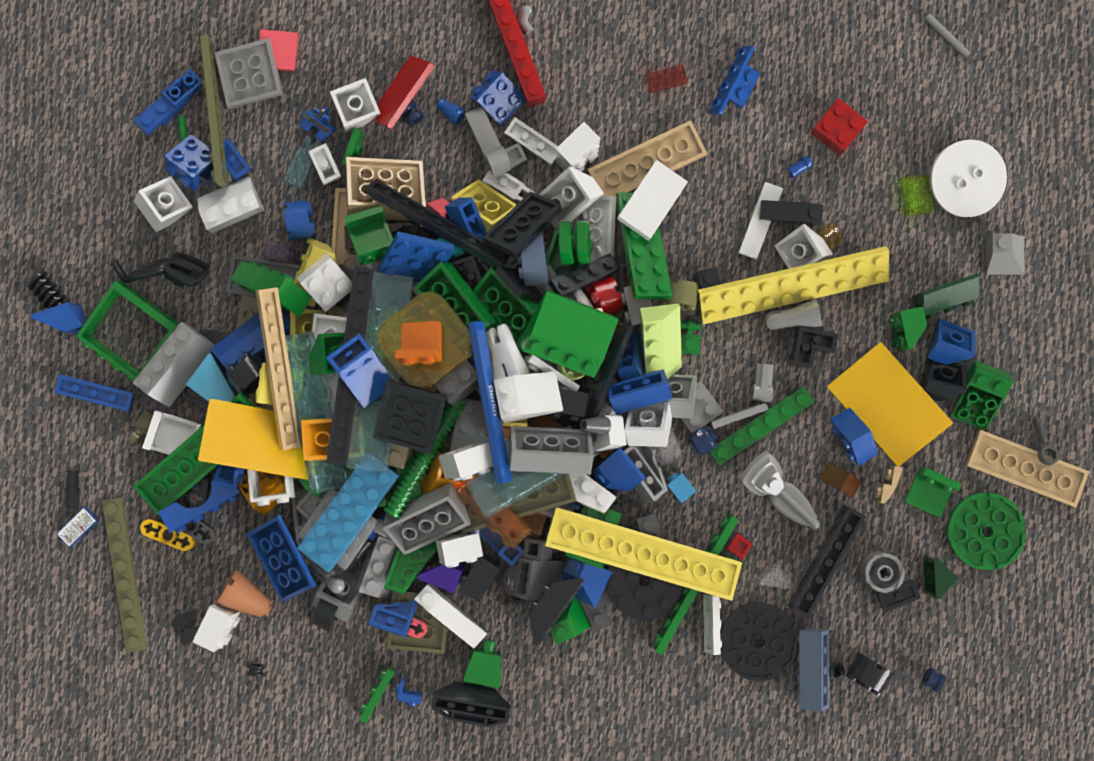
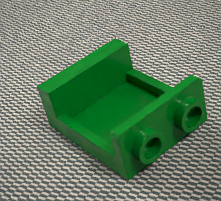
(369, 234)

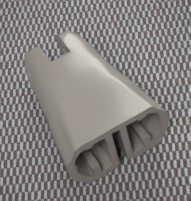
(803, 315)

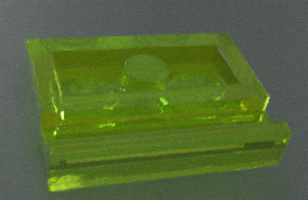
(916, 195)

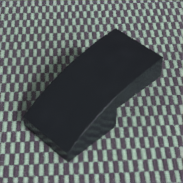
(324, 615)

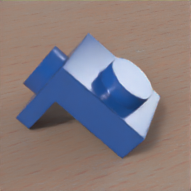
(409, 697)

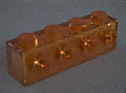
(505, 522)

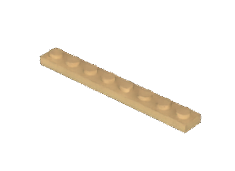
(278, 367)

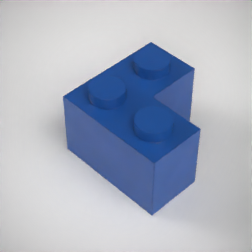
(854, 436)

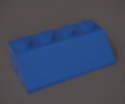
(244, 340)

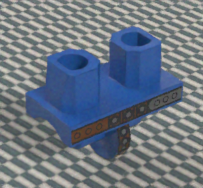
(311, 119)

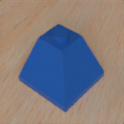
(64, 317)
(951, 343)
(618, 472)
(594, 579)

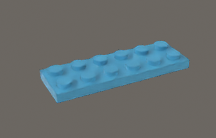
(346, 516)

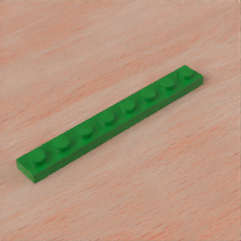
(680, 608)

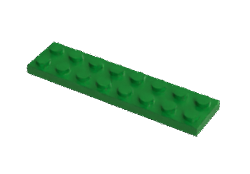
(178, 470)

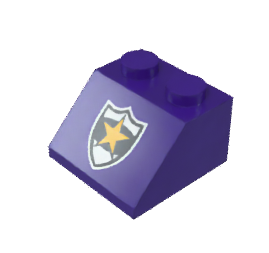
(441, 576)

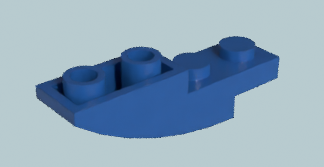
(170, 102)

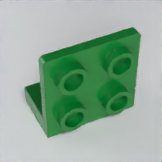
(931, 491)

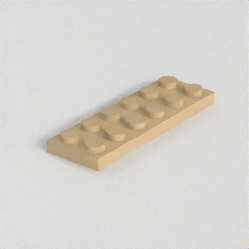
(627, 170)
(1022, 468)

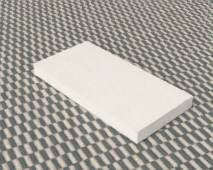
(652, 200)

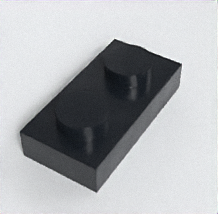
(903, 595)

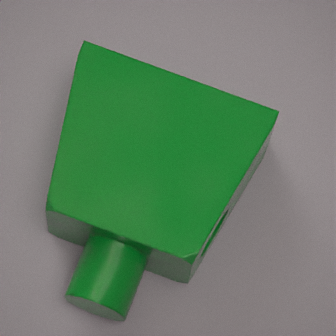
(485, 666)

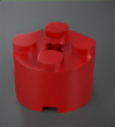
(604, 295)

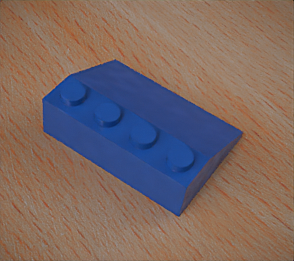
(281, 559)

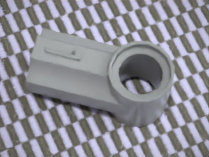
(763, 387)

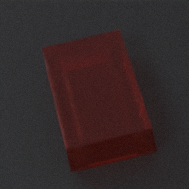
(667, 78)

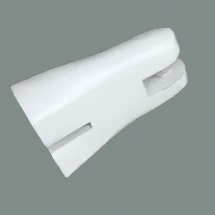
(504, 353)

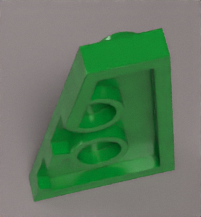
(407, 567)

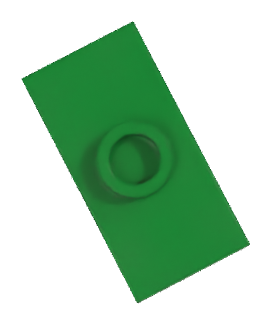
(354, 146)

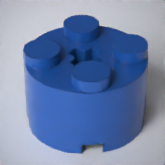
(298, 220)

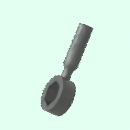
(1043, 438)

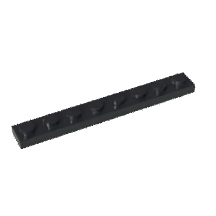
(436, 223)

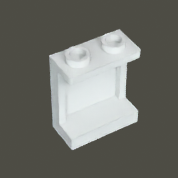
(168, 432)

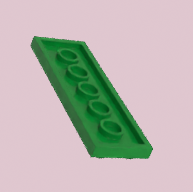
(644, 260)

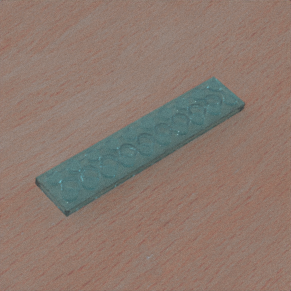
(387, 296)

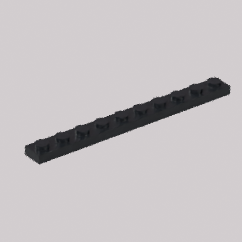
(344, 400)

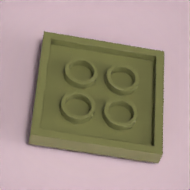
(435, 637)

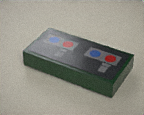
(198, 493)

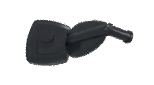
(179, 269)

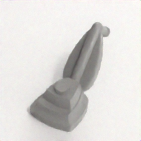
(764, 478)

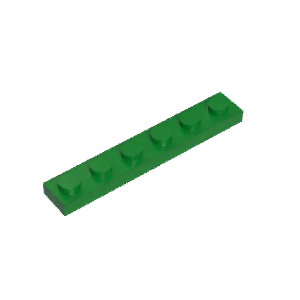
(761, 425)

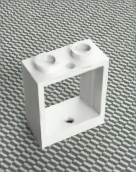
(255, 495)

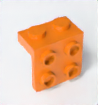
(420, 343)

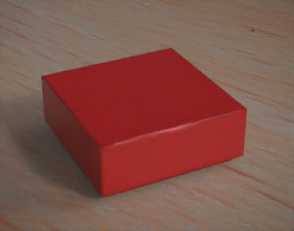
(739, 546)

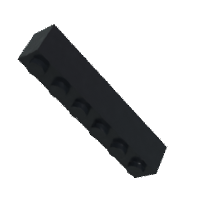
(826, 561)

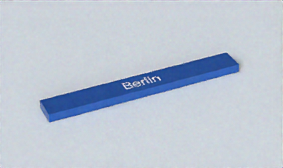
(489, 402)

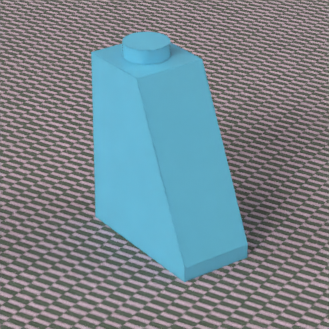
(212, 381)

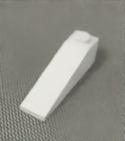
(450, 615)

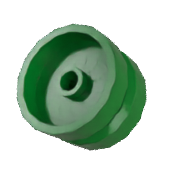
(575, 242)

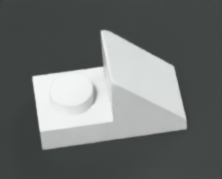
(325, 164)

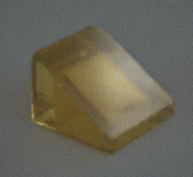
(830, 235)

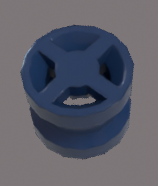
(933, 679)

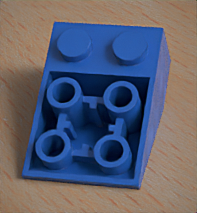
(359, 370)

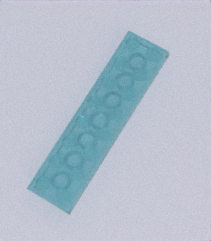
(311, 403)

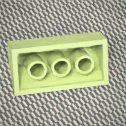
(661, 338)

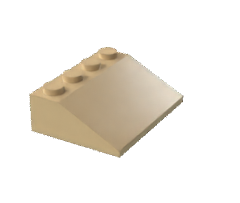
(401, 175)

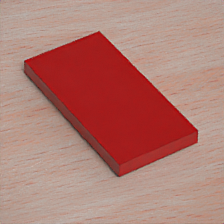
(402, 90)

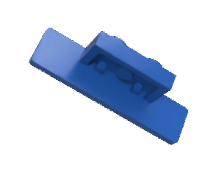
(737, 83)

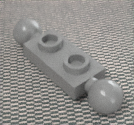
(336, 585)

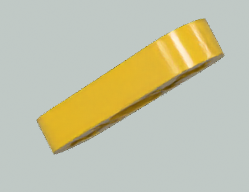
(152, 534)

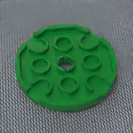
(966, 535)

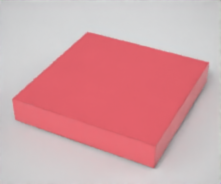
(284, 48)

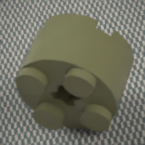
(683, 293)

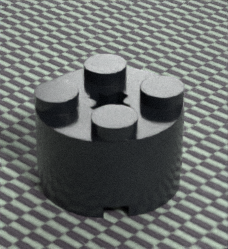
(246, 374)
(869, 674)

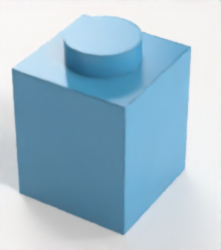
(680, 487)

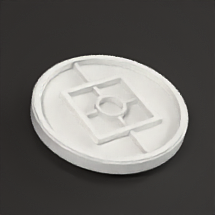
(968, 178)

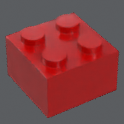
(839, 126)

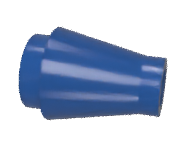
(451, 111)

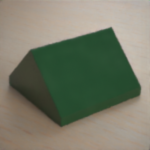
(937, 577)

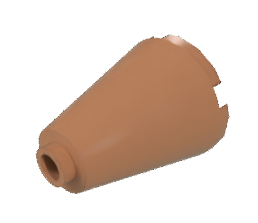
(243, 596)

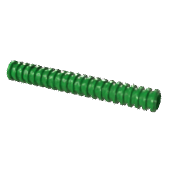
(422, 461)

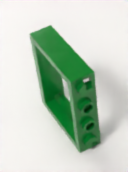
(85, 334)

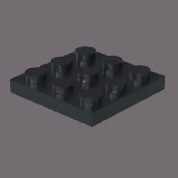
(409, 416)

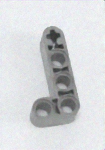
(488, 142)

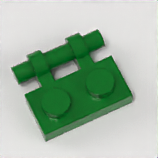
(690, 343)

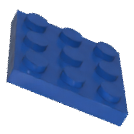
(414, 256)

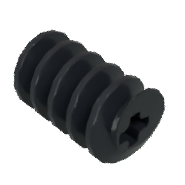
(45, 291)

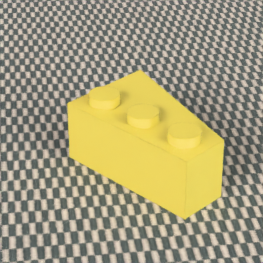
(315, 252)

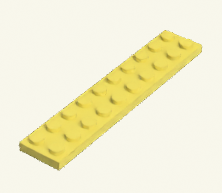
(794, 285)
(643, 553)

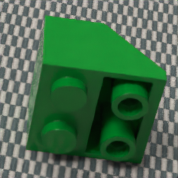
(907, 327)

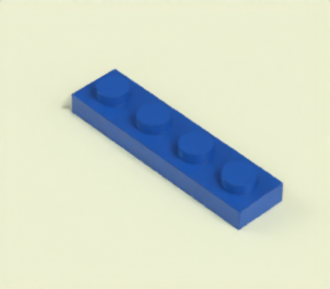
(94, 392)

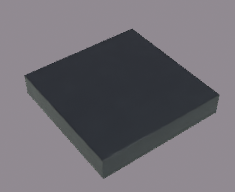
(517, 285)

